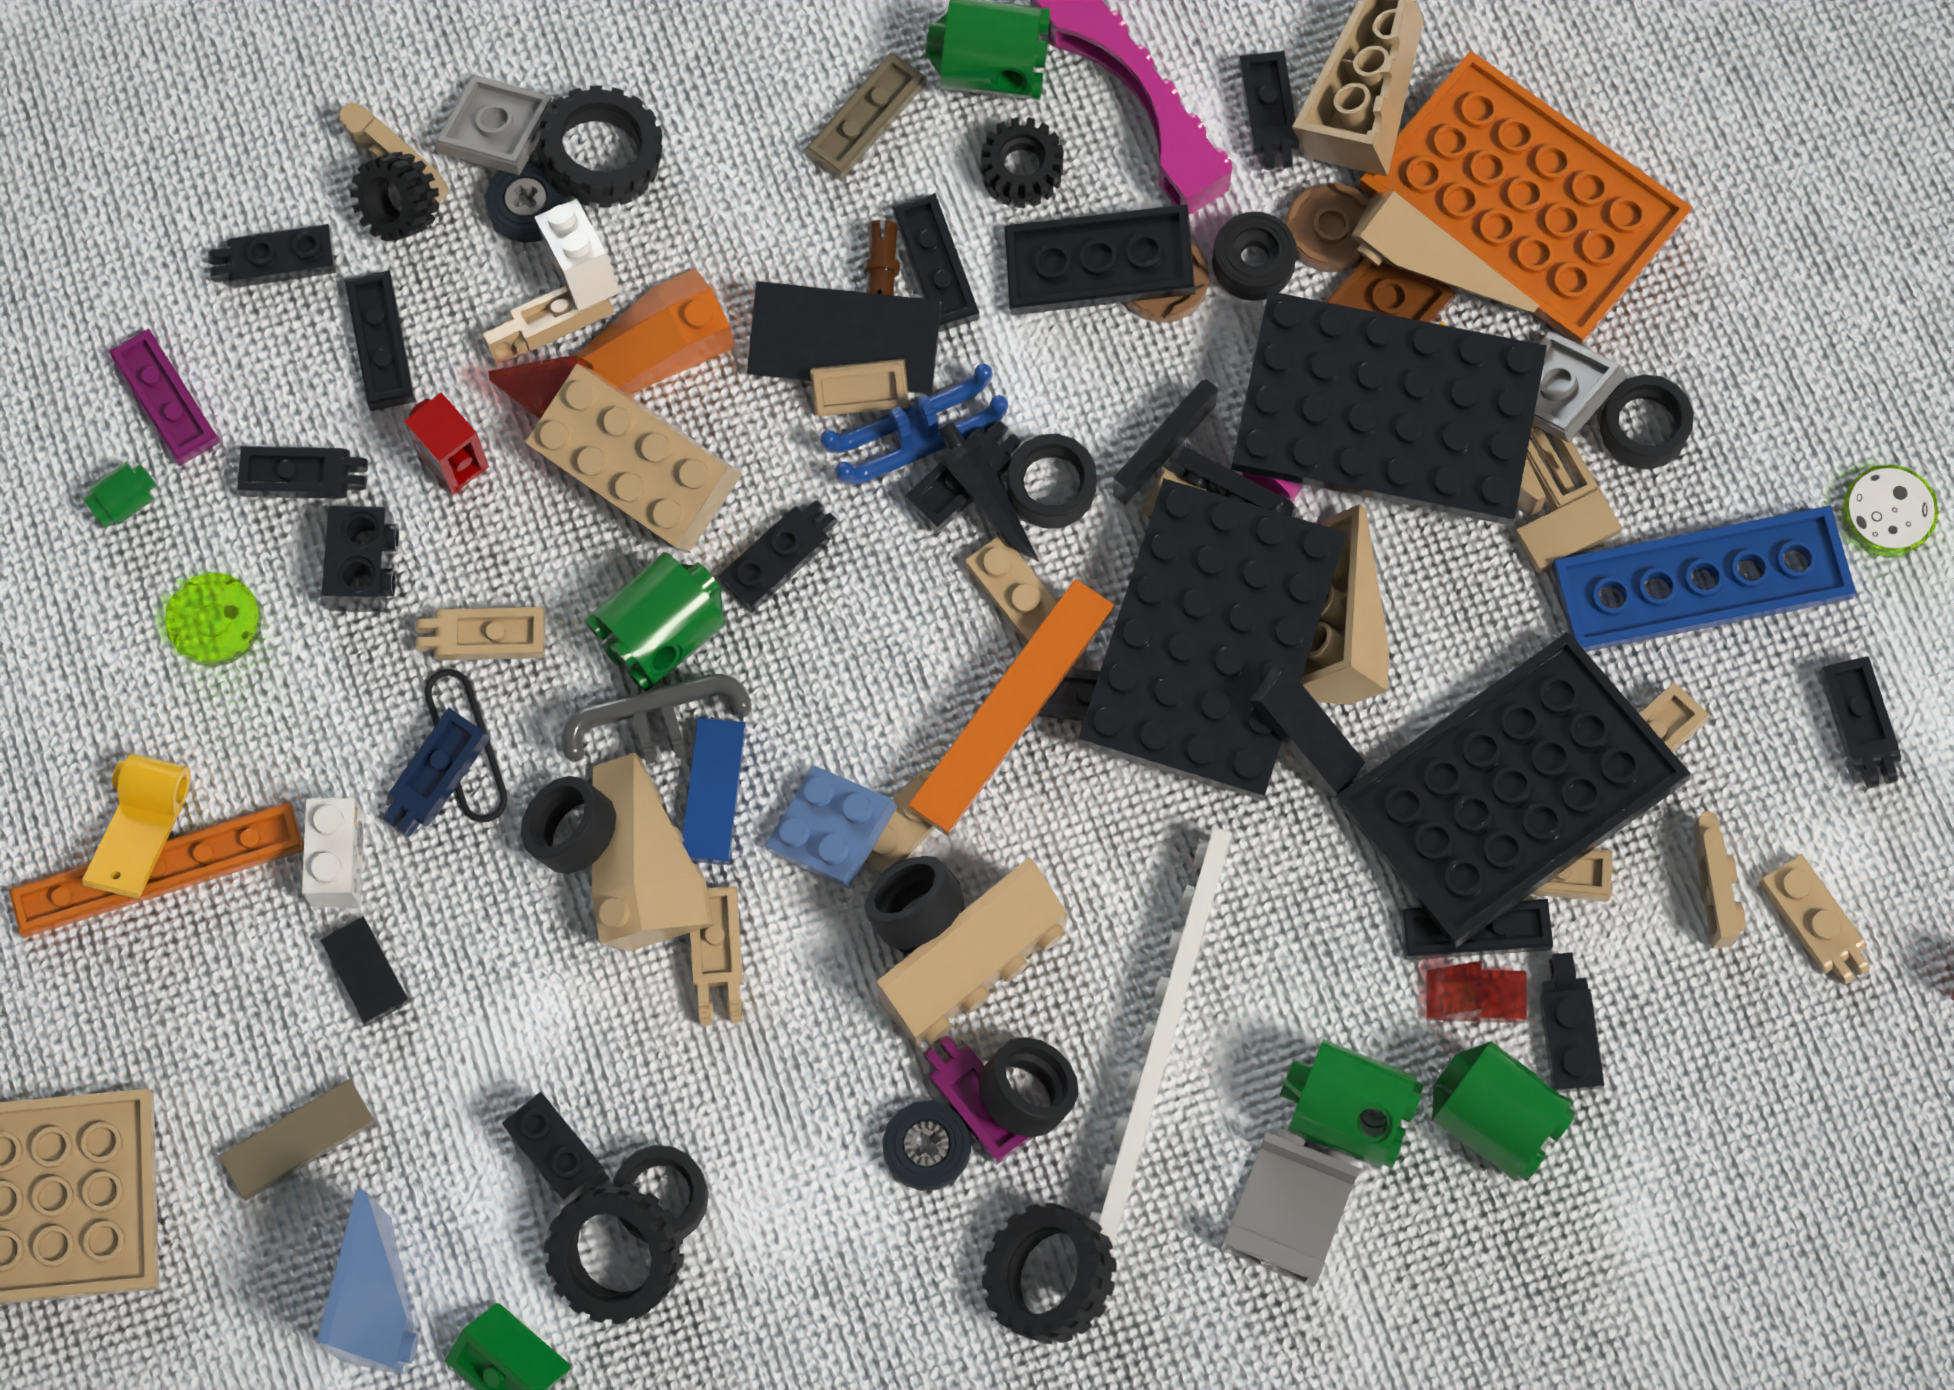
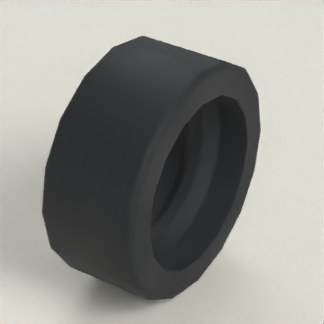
(1651, 388)
(1048, 447)
(586, 841)
(924, 919)
(1008, 1107)
(678, 1160)

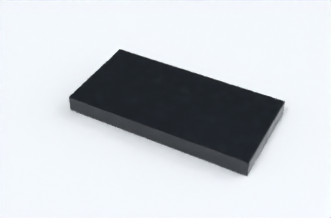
(1099, 260)
(826, 327)

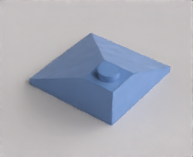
(368, 1304)

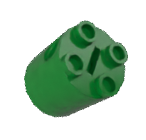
(990, 48)
(659, 619)
(1335, 1100)
(1499, 1109)

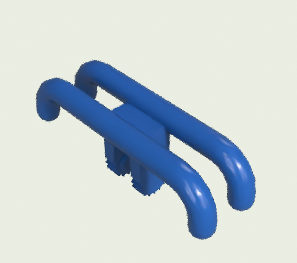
(914, 429)

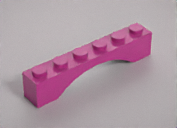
(1189, 164)

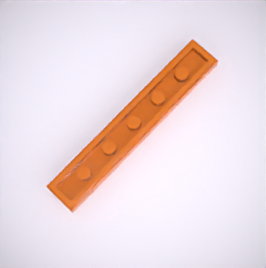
(1011, 707)
(182, 864)

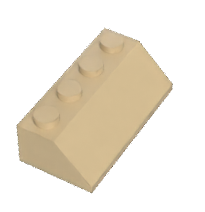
(973, 954)

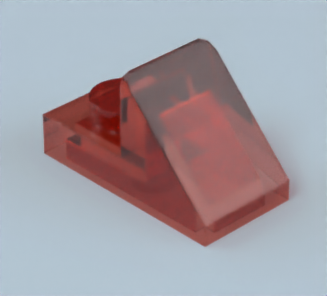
(1475, 994)

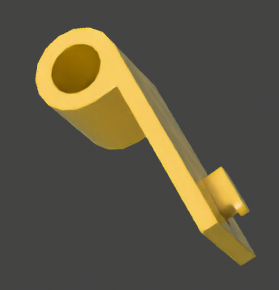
(148, 807)

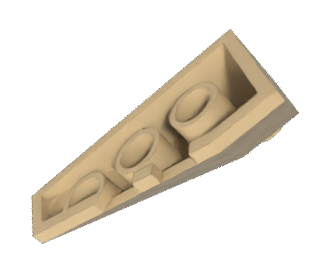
(1410, 241)
(1351, 639)
(644, 879)

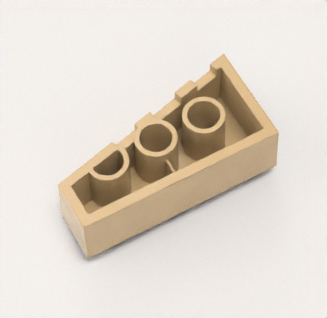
(1363, 88)

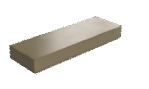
(866, 116)
(297, 1139)

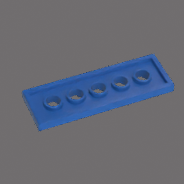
(1714, 550)

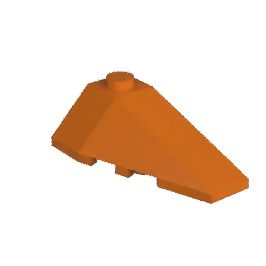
(661, 334)

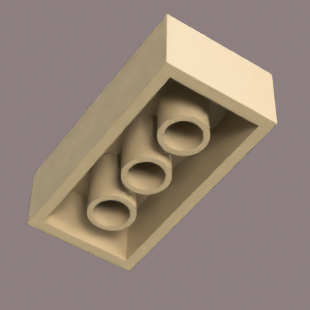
(633, 458)

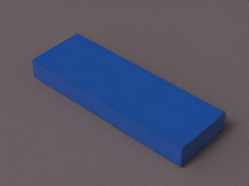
(713, 790)

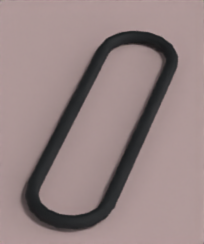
(488, 748)

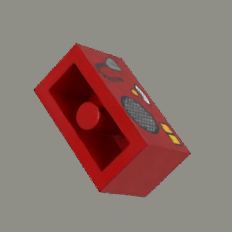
(446, 442)

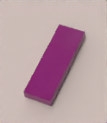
(164, 397)

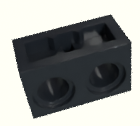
(348, 559)
(554, 1148)

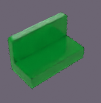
(505, 1354)

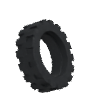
(601, 107)
(573, 1279)
(1087, 1292)

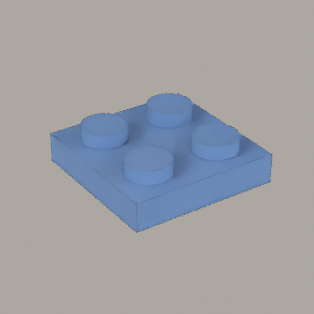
(831, 826)

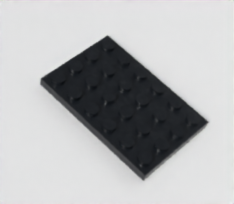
(1390, 408)
(1201, 625)
(1512, 788)

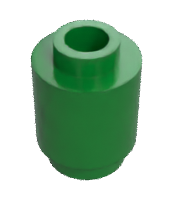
(120, 494)

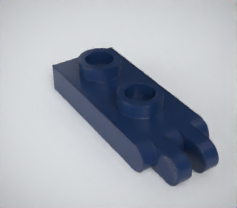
(434, 772)

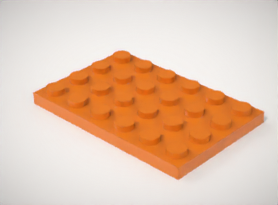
(1531, 195)

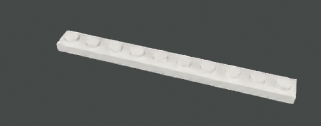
(1159, 1038)

